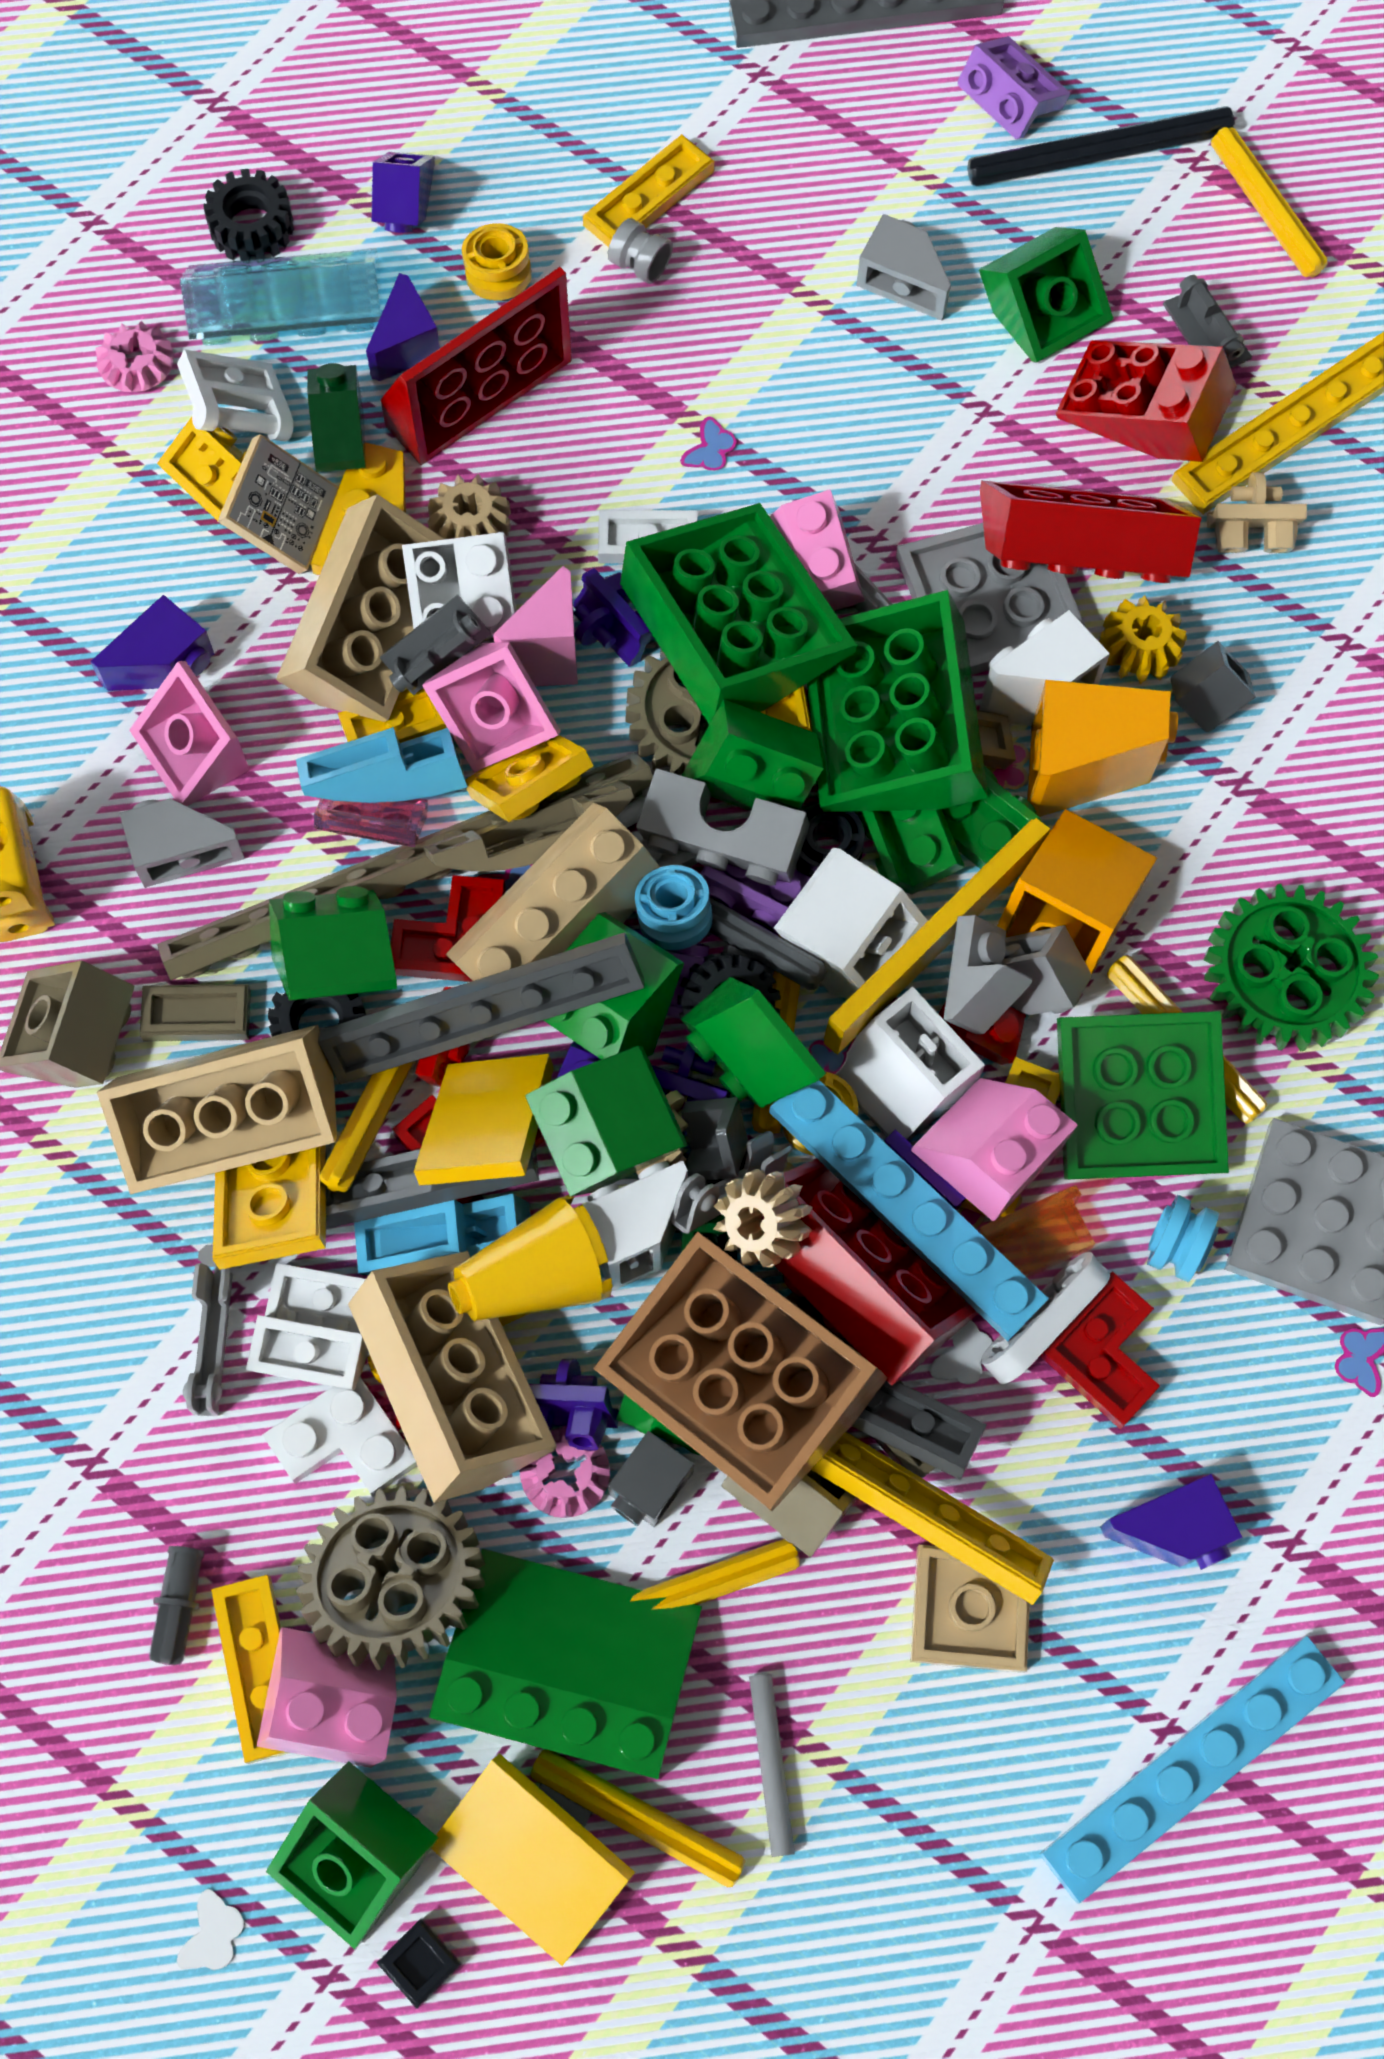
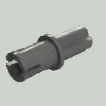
(176, 1605)

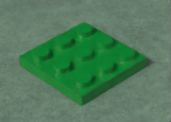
(1143, 1095)

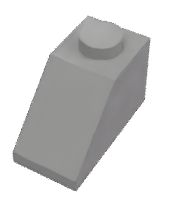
(904, 267)
(176, 841)
(1054, 966)

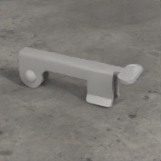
(696, 1203)
(214, 1293)

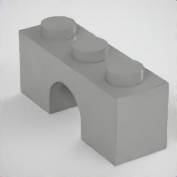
(764, 845)

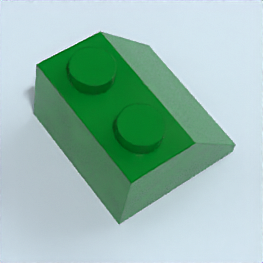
(1048, 292)
(755, 757)
(331, 943)
(628, 1018)
(750, 1044)
(606, 1121)
(351, 1854)

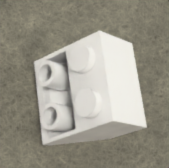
(465, 566)
(1052, 652)
(849, 921)
(909, 1066)
(637, 1222)

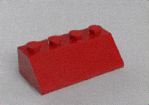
(1088, 531)

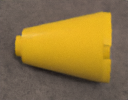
(535, 1266)

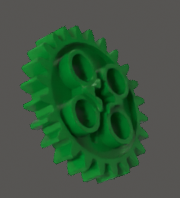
(1264, 1000)

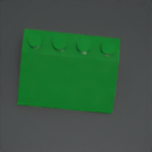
(733, 609)
(900, 713)
(567, 1665)

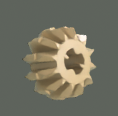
(469, 509)
(745, 1206)

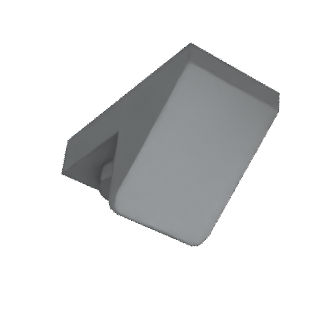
(978, 981)

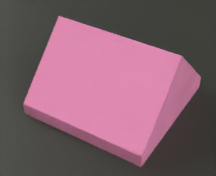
(545, 633)
(490, 705)
(188, 738)

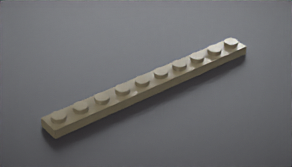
(387, 873)

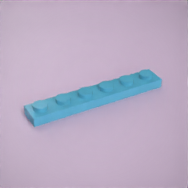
(910, 1207)
(1191, 1769)

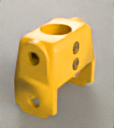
(19, 879)

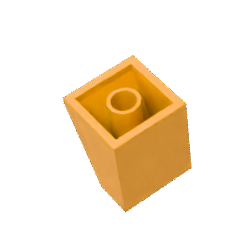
(1095, 742)
(1078, 881)

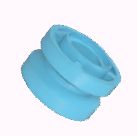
(673, 907)
(1183, 1238)

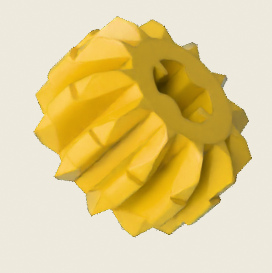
(1161, 635)

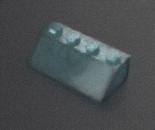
(282, 295)

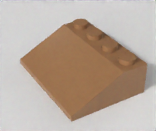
(739, 1372)

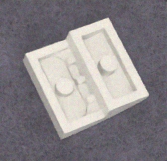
(309, 1329)

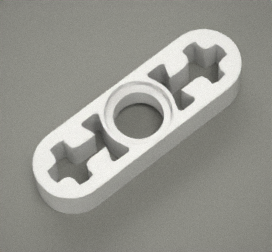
(1068, 1295)

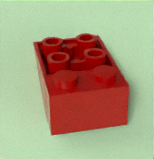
(1151, 396)

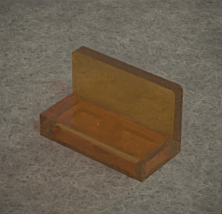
(1041, 1233)

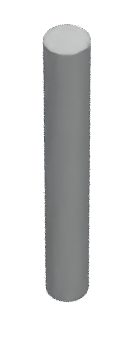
(771, 1765)

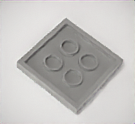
(995, 601)
(1315, 1222)

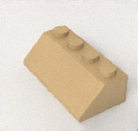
(356, 613)
(580, 875)
(221, 1110)
(448, 1379)

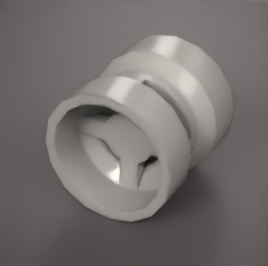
(638, 250)

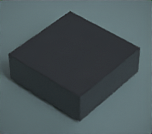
(419, 1963)

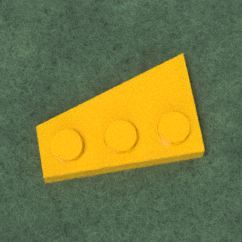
(382, 476)

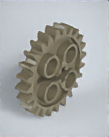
(653, 707)
(390, 1578)

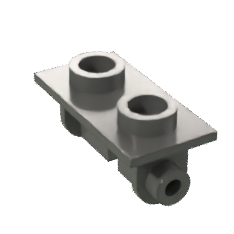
(1204, 322)
(434, 645)

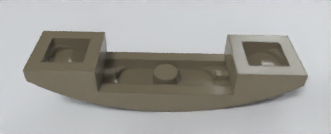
(469, 853)

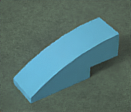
(383, 769)
(435, 1231)

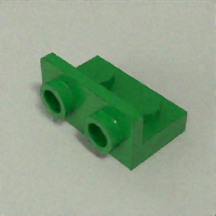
(989, 823)
(912, 846)

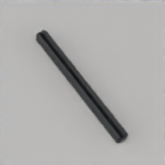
(1098, 146)

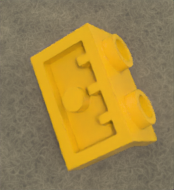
(204, 464)

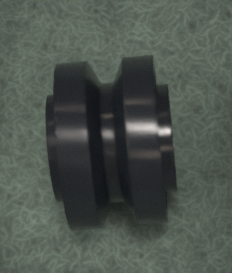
(841, 825)

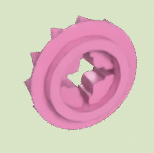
(146, 370)
(557, 1497)

